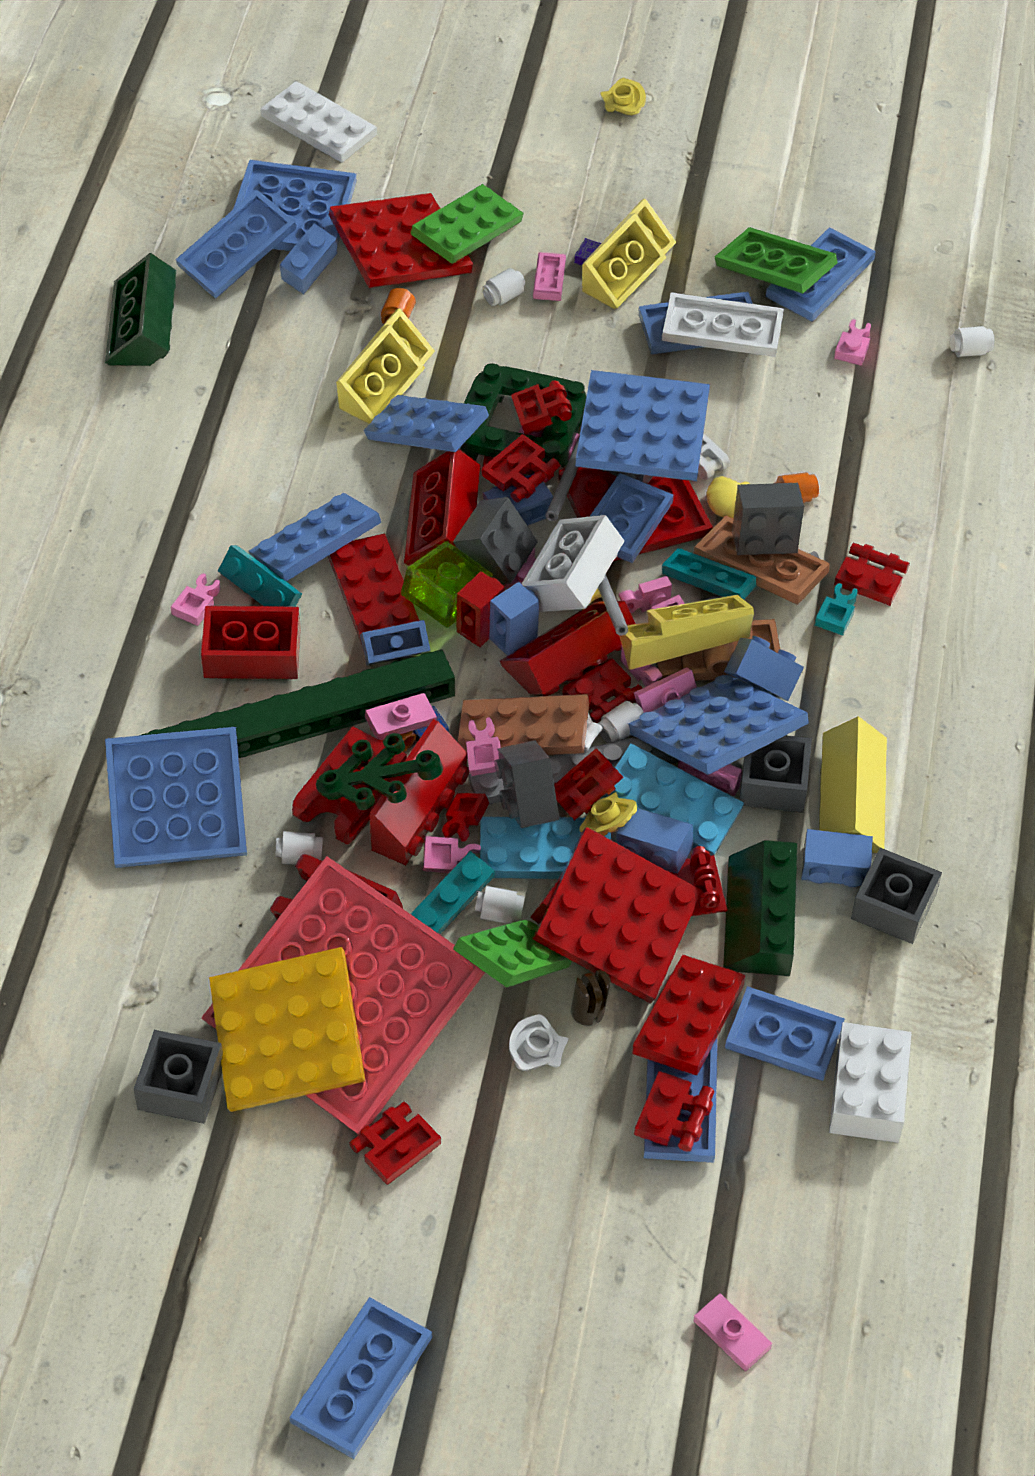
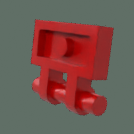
(538, 406)
(514, 462)
(869, 580)
(602, 684)
(586, 784)
(663, 1108)
(402, 1148)

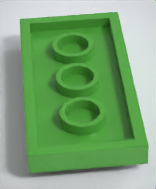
(467, 223)
(776, 260)
(510, 953)

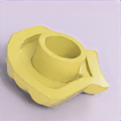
(625, 97)
(722, 496)
(609, 814)

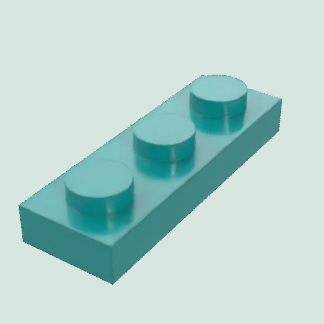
(708, 574)
(257, 579)
(454, 893)

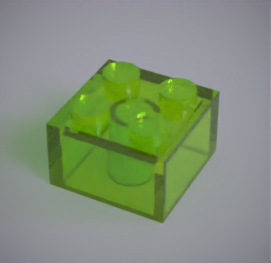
(437, 579)

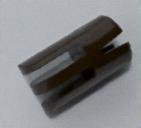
(590, 997)

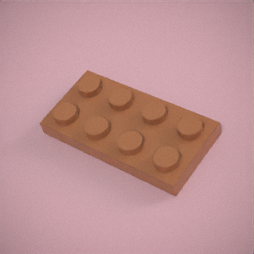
(784, 575)
(551, 721)

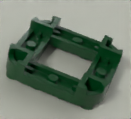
(492, 386)

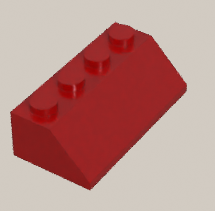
(440, 502)
(566, 649)
(401, 827)

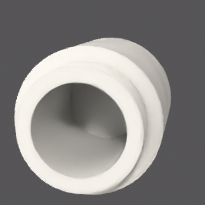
(503, 287)
(972, 341)
(616, 721)
(298, 843)
(499, 905)

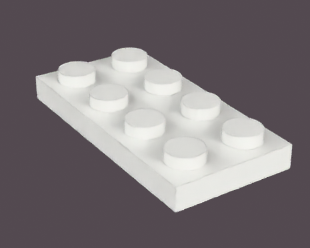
(319, 121)
(722, 324)

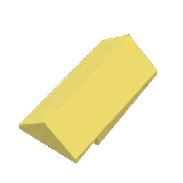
(626, 256)
(383, 368)
(686, 630)
(854, 781)

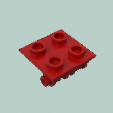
(703, 873)

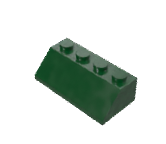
(141, 314)
(761, 909)

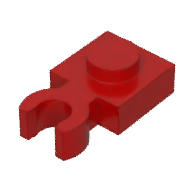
(464, 811)

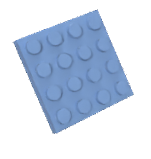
(300, 193)
(643, 425)
(718, 723)
(175, 797)

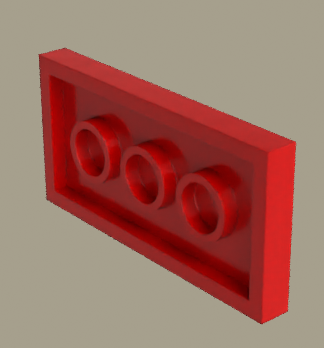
(371, 584)
(689, 1015)

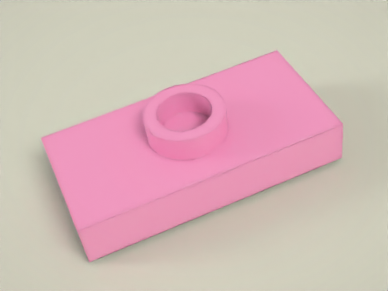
(549, 276)
(664, 690)
(400, 716)
(725, 779)
(732, 1332)

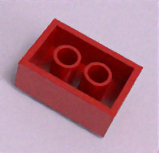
(251, 642)

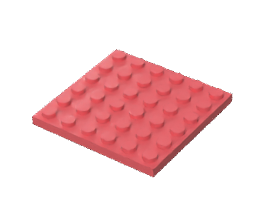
(399, 974)

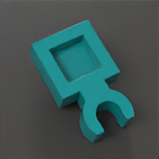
(836, 611)

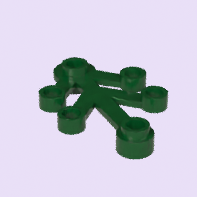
(339, 782)

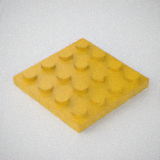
(286, 1029)

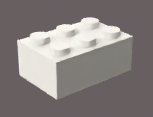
(573, 563)
(870, 1082)

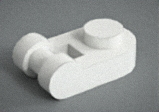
(719, 459)

